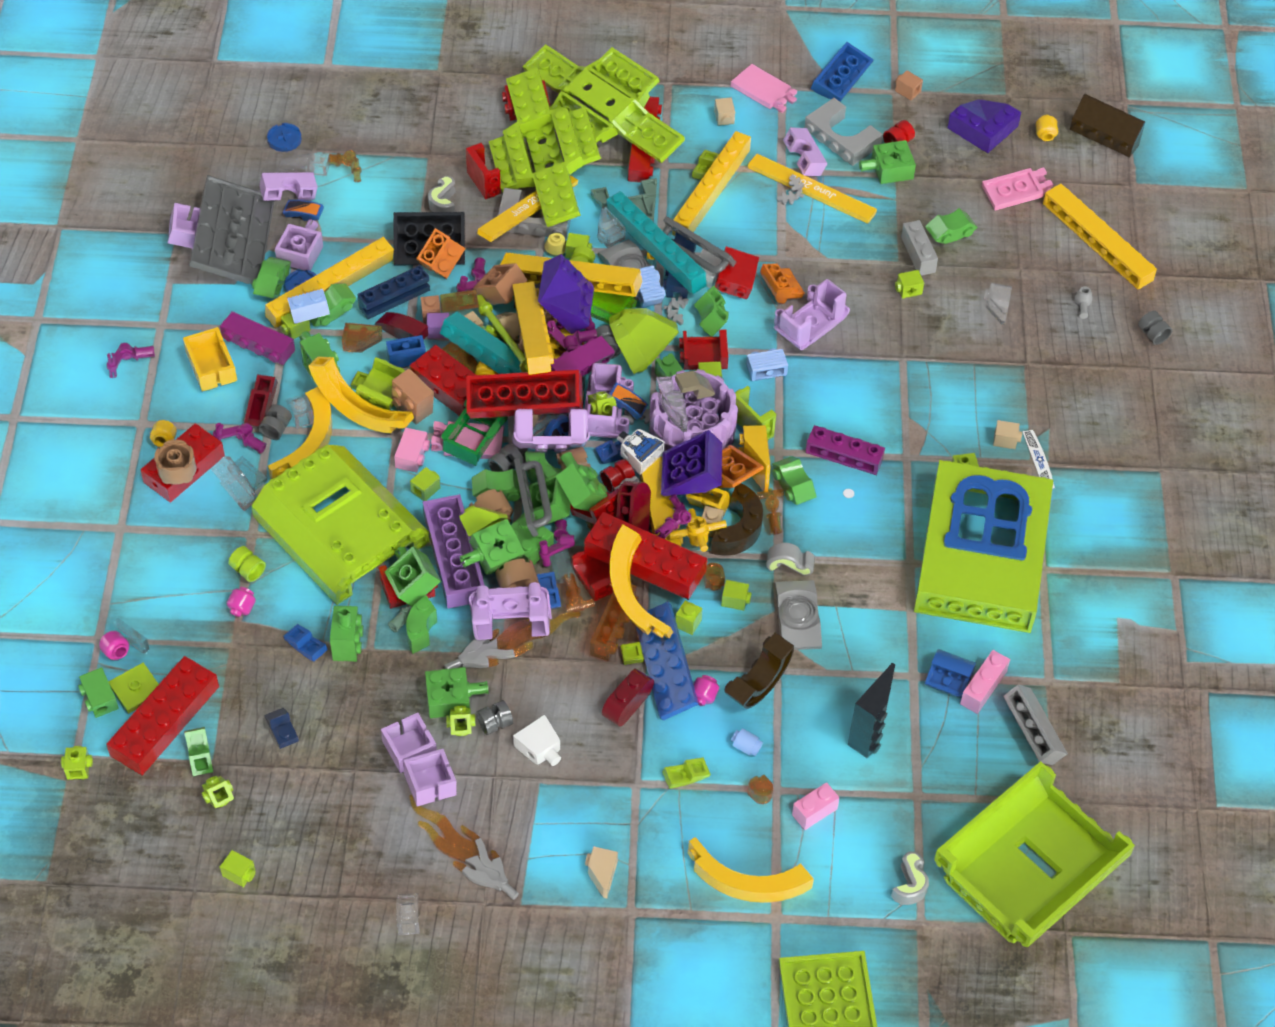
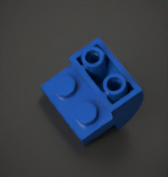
(950, 673)

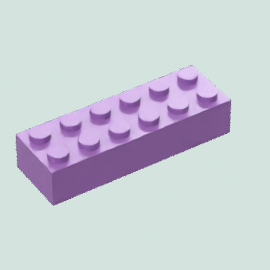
(448, 543)

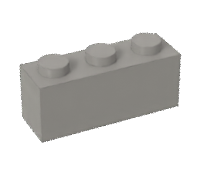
(919, 247)

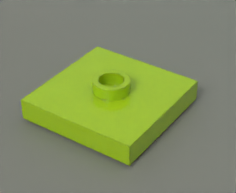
(133, 687)

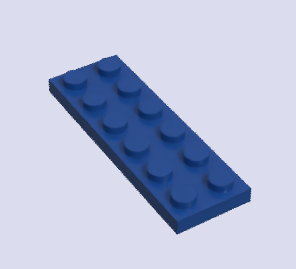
(668, 666)

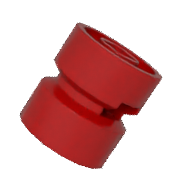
(901, 131)
(615, 475)

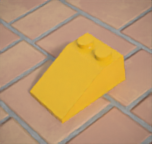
(755, 445)

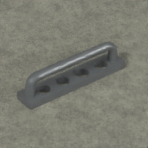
(725, 257)
(531, 522)

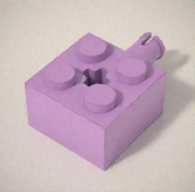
(300, 245)

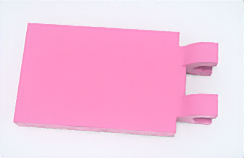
(764, 88)
(1016, 188)
(468, 438)

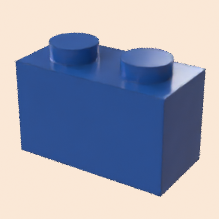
(405, 350)

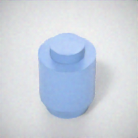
(746, 742)

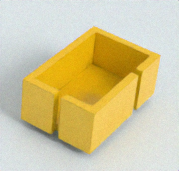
(210, 359)

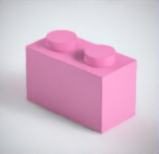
(411, 450)
(815, 806)

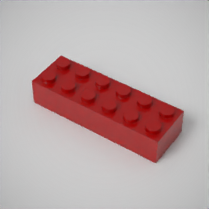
(505, 393)
(654, 559)
(163, 715)

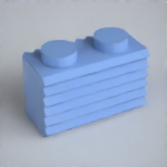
(650, 291)
(308, 306)
(767, 364)

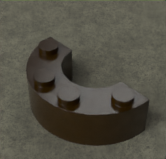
(746, 532)
(764, 674)

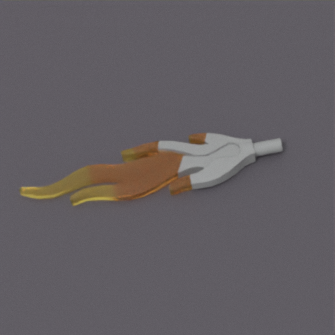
(483, 655)
(472, 852)

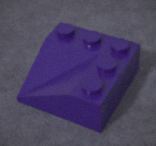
(984, 122)
(566, 294)
(692, 466)

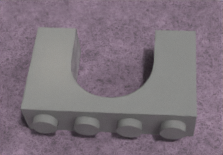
(849, 148)
(530, 226)

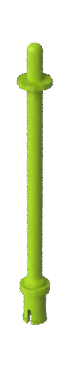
(485, 309)

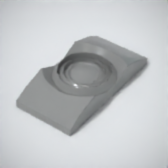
(625, 255)
(799, 614)

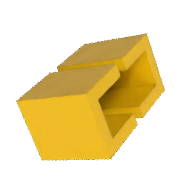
(719, 501)

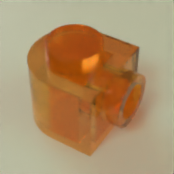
(714, 576)
(760, 789)

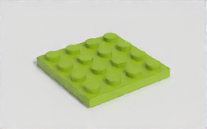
(827, 990)

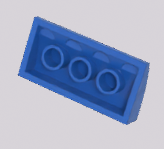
(841, 72)

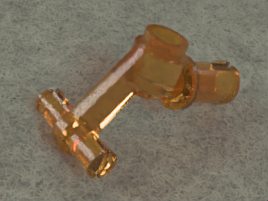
(348, 159)
(772, 505)
(576, 602)

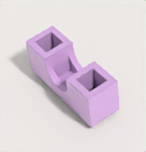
(811, 160)
(301, 184)

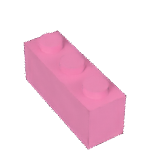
(985, 681)

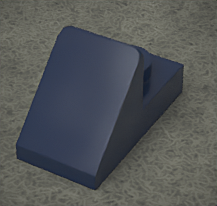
(281, 727)

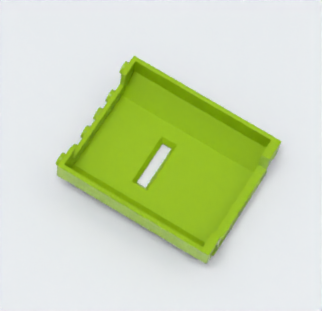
(345, 536)
(1008, 886)

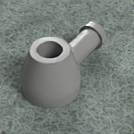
(1083, 298)

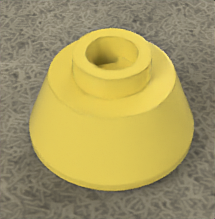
(555, 244)

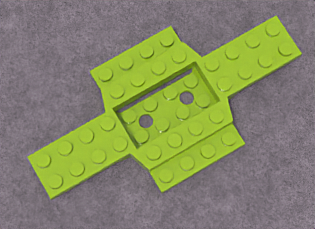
(611, 79)
(535, 123)

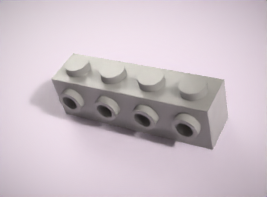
(1035, 725)

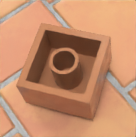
(497, 283)
(412, 395)

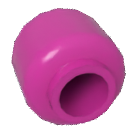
(241, 601)
(114, 645)
(706, 689)

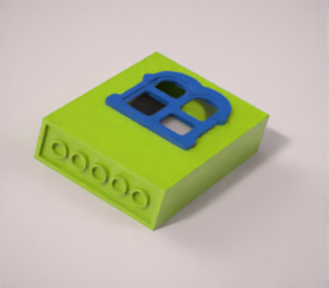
(979, 578)

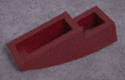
(402, 326)
(260, 399)

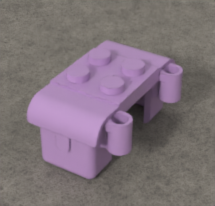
(816, 318)
(602, 379)
(577, 434)
(510, 603)

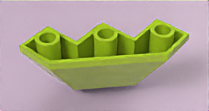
(641, 335)

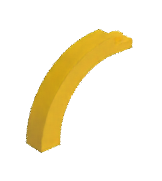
(352, 405)
(318, 437)
(620, 565)
(748, 887)

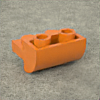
(440, 254)
(781, 282)

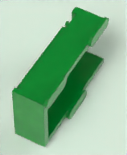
(463, 452)

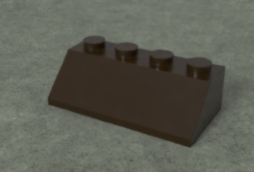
(1107, 125)

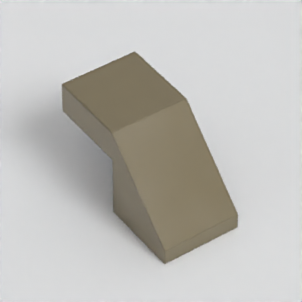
(694, 382)

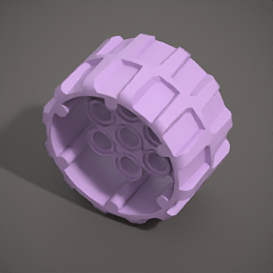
(700, 414)

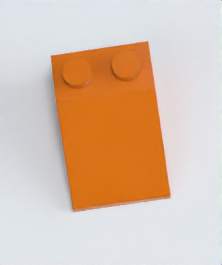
(737, 467)

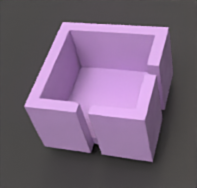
(180, 229)
(411, 743)
(428, 775)

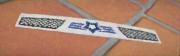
(1038, 455)

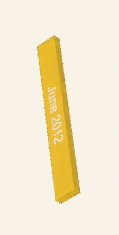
(813, 189)
(513, 216)

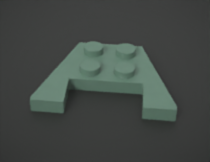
(644, 202)

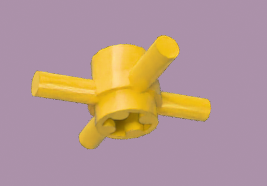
(698, 530)

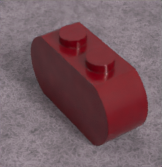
(634, 503)
(627, 697)

